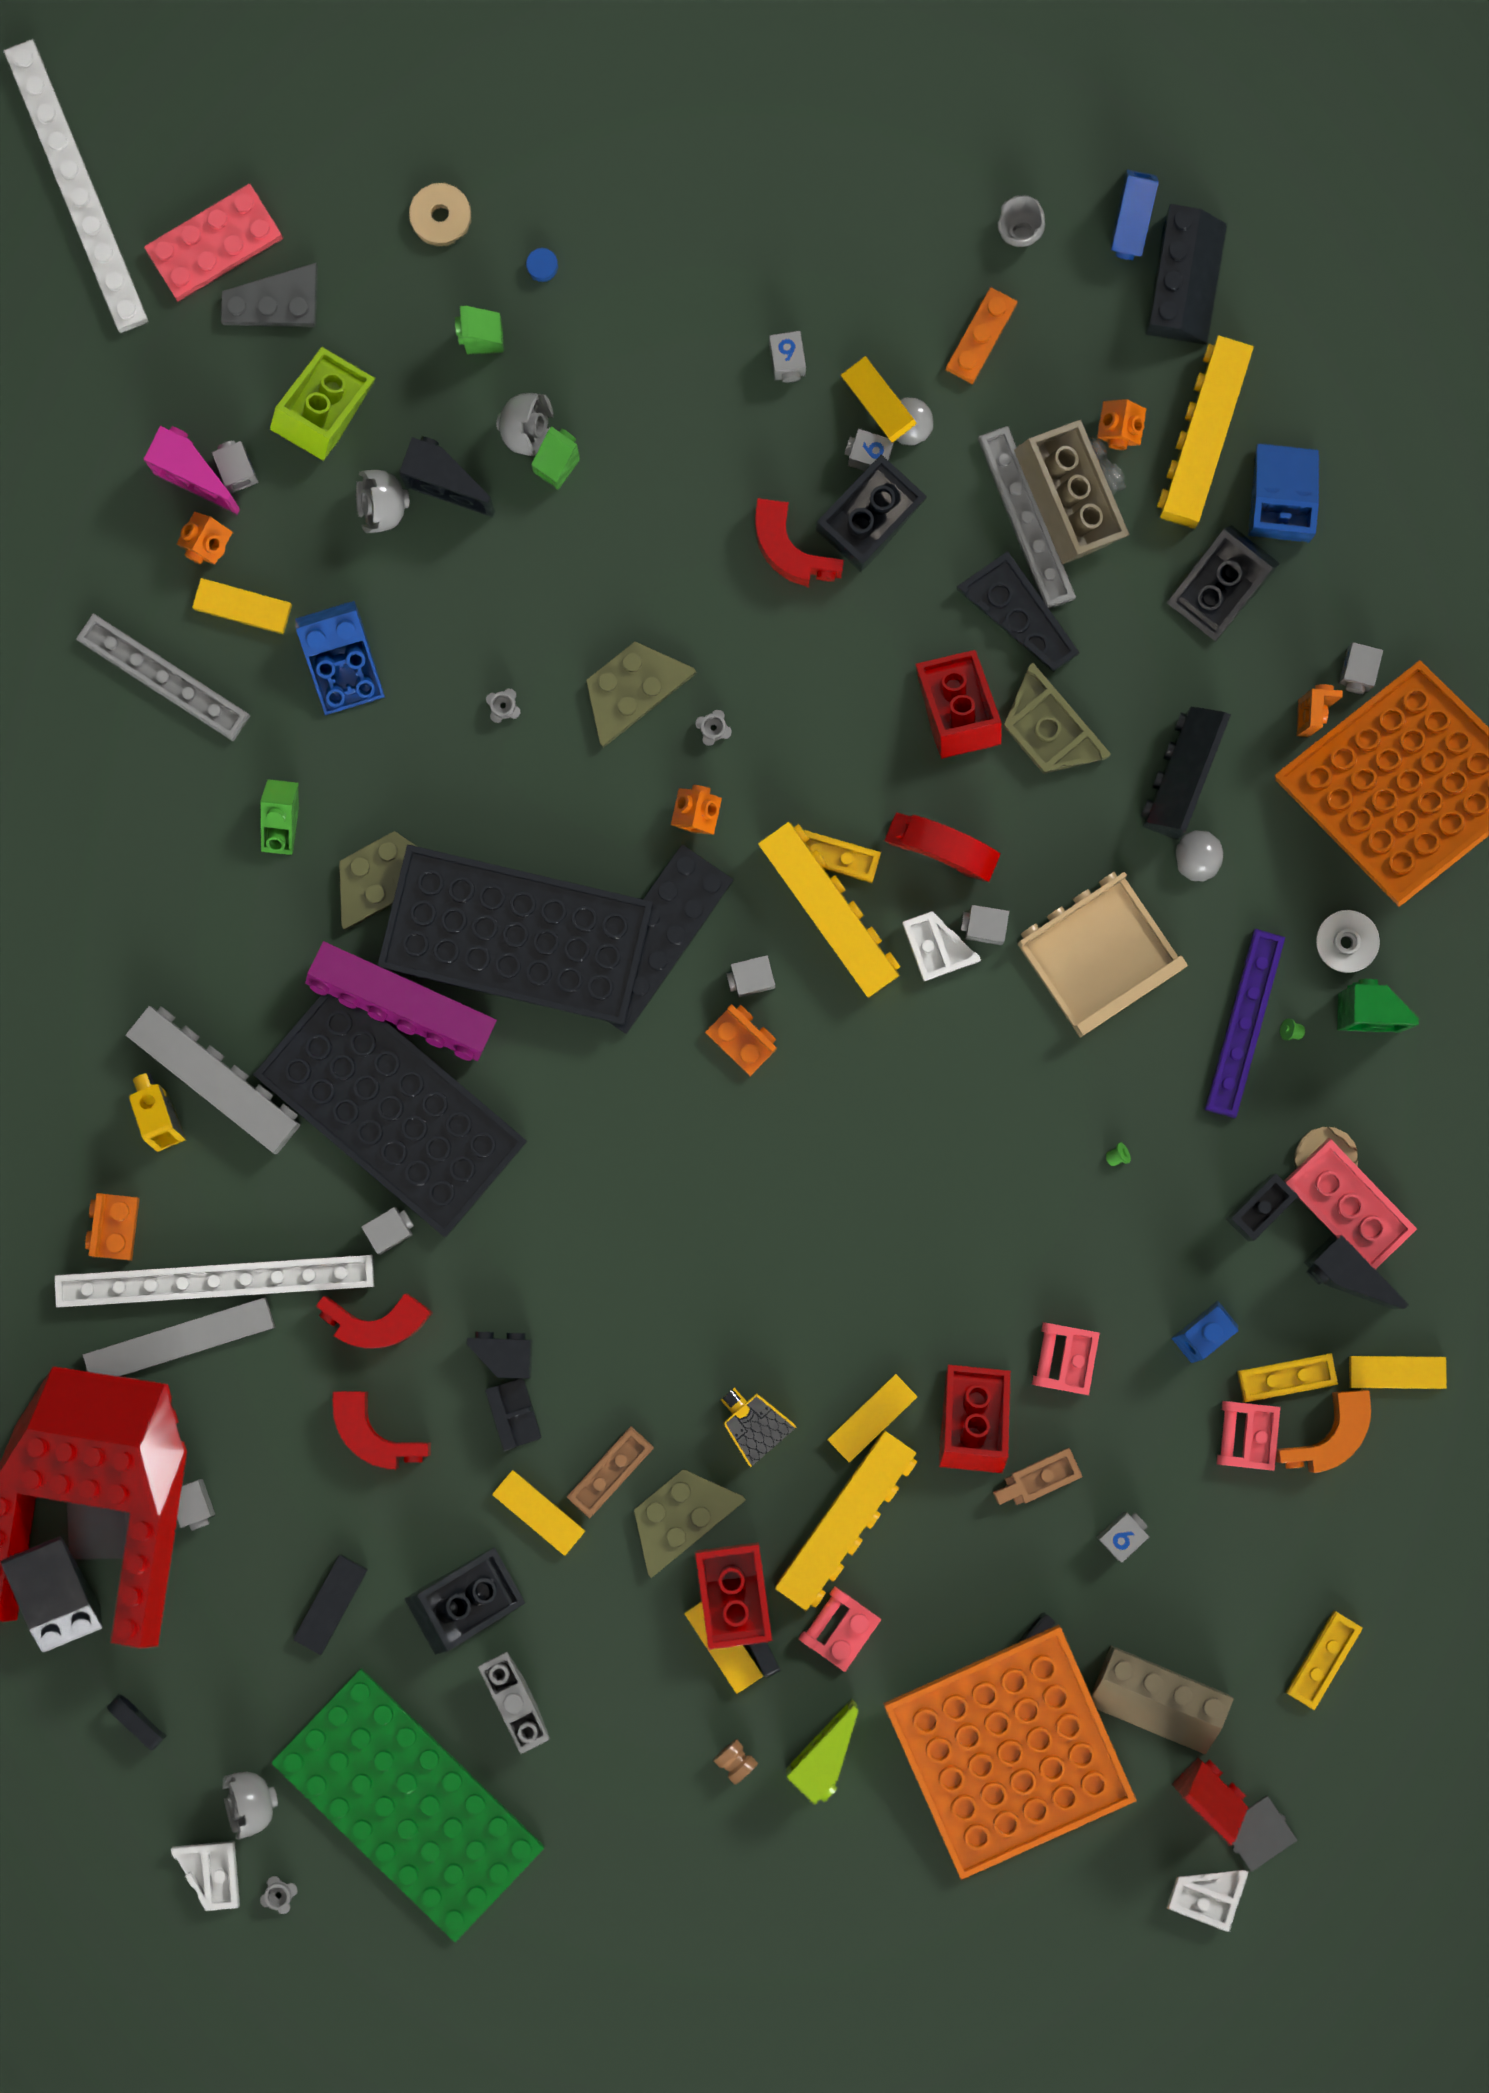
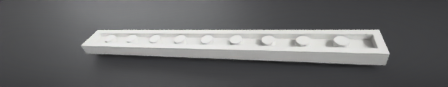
(76, 186)
(214, 1281)

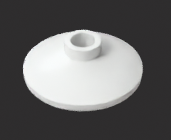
(1363, 939)

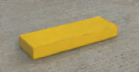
(878, 399)
(242, 606)
(845, 857)
(1397, 1372)
(1287, 1377)
(872, 1418)
(538, 1512)
(1324, 1660)
(733, 1661)

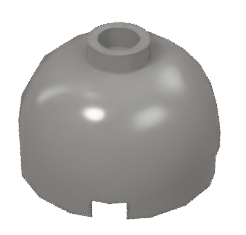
(525, 422)
(381, 500)
(249, 1803)

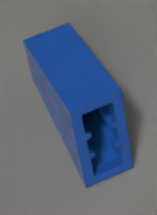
(1134, 214)

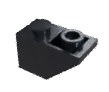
(506, 1356)

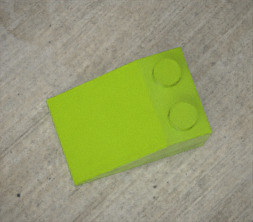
(321, 403)
(820, 1762)

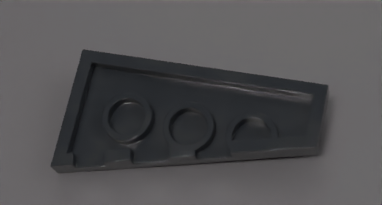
(1015, 605)

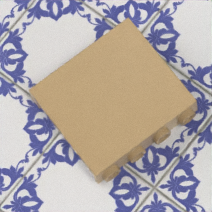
(1100, 953)

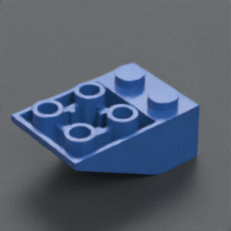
(1284, 493)
(339, 657)

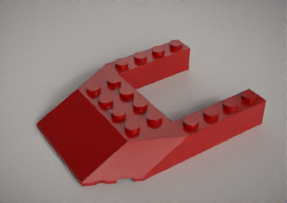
(108, 1448)

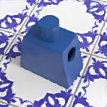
(1206, 1333)

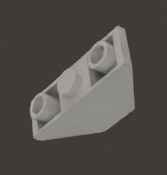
(514, 1702)

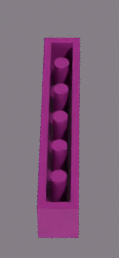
(400, 1002)

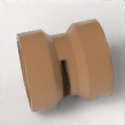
(735, 1761)

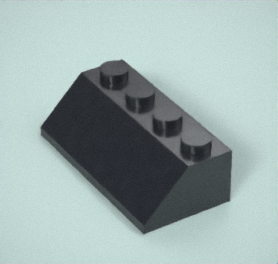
(1186, 275)
(1185, 771)

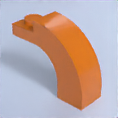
(1347, 1433)

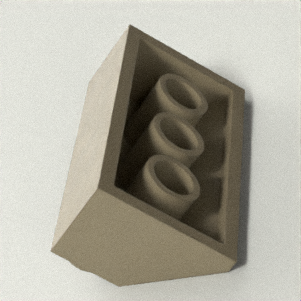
(1071, 491)
(1160, 1700)

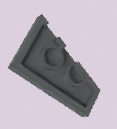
(274, 301)

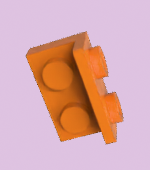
(1314, 708)
(742, 1039)
(112, 1226)

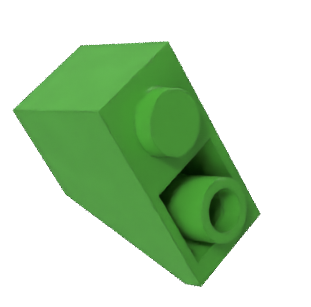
(479, 330)
(556, 457)
(279, 816)

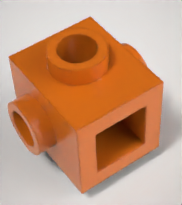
(1121, 423)
(203, 539)
(696, 810)

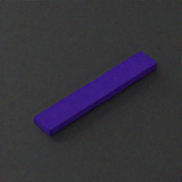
(1244, 1023)

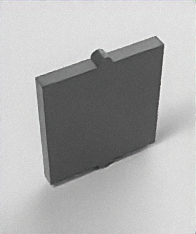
(1262, 1834)

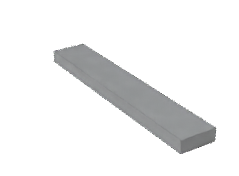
(1026, 518)
(163, 677)
(181, 1339)

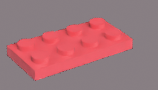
(213, 242)
(1350, 1203)

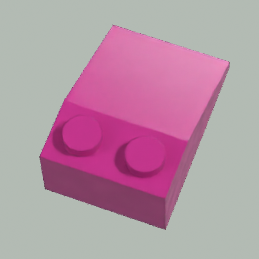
(180, 463)

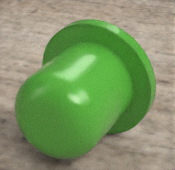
(1291, 1030)
(1118, 1155)

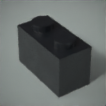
(1262, 1207)

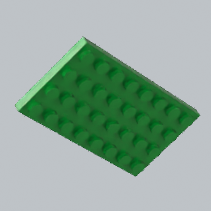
(408, 1805)

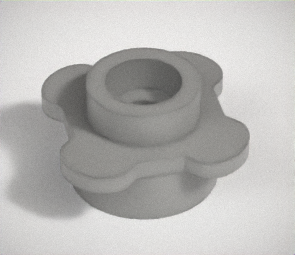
(495, 700)
(716, 719)
(270, 1900)

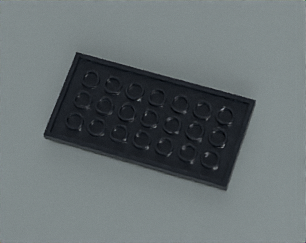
(515, 934)
(391, 1110)

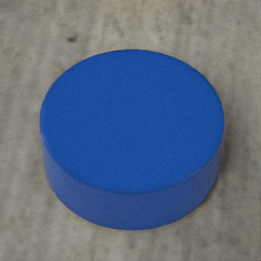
(542, 264)

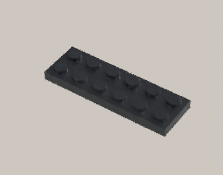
(681, 905)

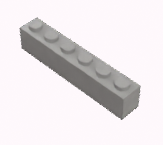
(213, 1079)

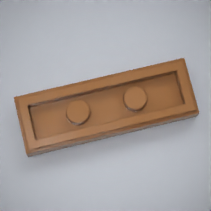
(610, 1472)

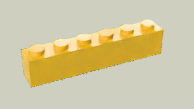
(1206, 431)
(828, 908)
(845, 1520)

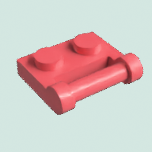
(1076, 1361)
(1259, 1436)
(848, 1635)

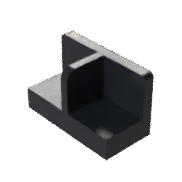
(513, 1414)

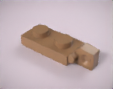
(1039, 1478)

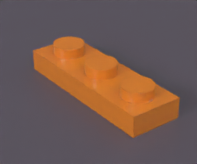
(981, 335)

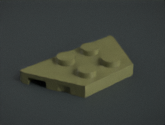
(632, 687)
(1050, 728)
(370, 878)
(680, 1516)

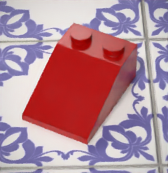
(959, 704)
(975, 1419)
(733, 1596)
(1212, 1798)

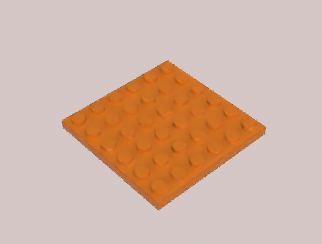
(1400, 783)
(1010, 1752)

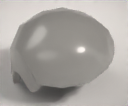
(1021, 221)
(923, 418)
(1199, 855)

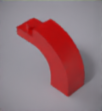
(782, 554)
(943, 844)
(394, 1328)
(356, 1431)

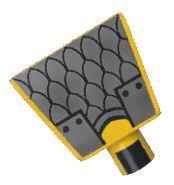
(155, 1114)
(754, 1425)

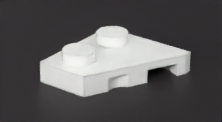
(936, 946)
(211, 1872)
(1208, 1897)

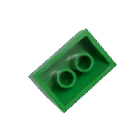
(1373, 1009)

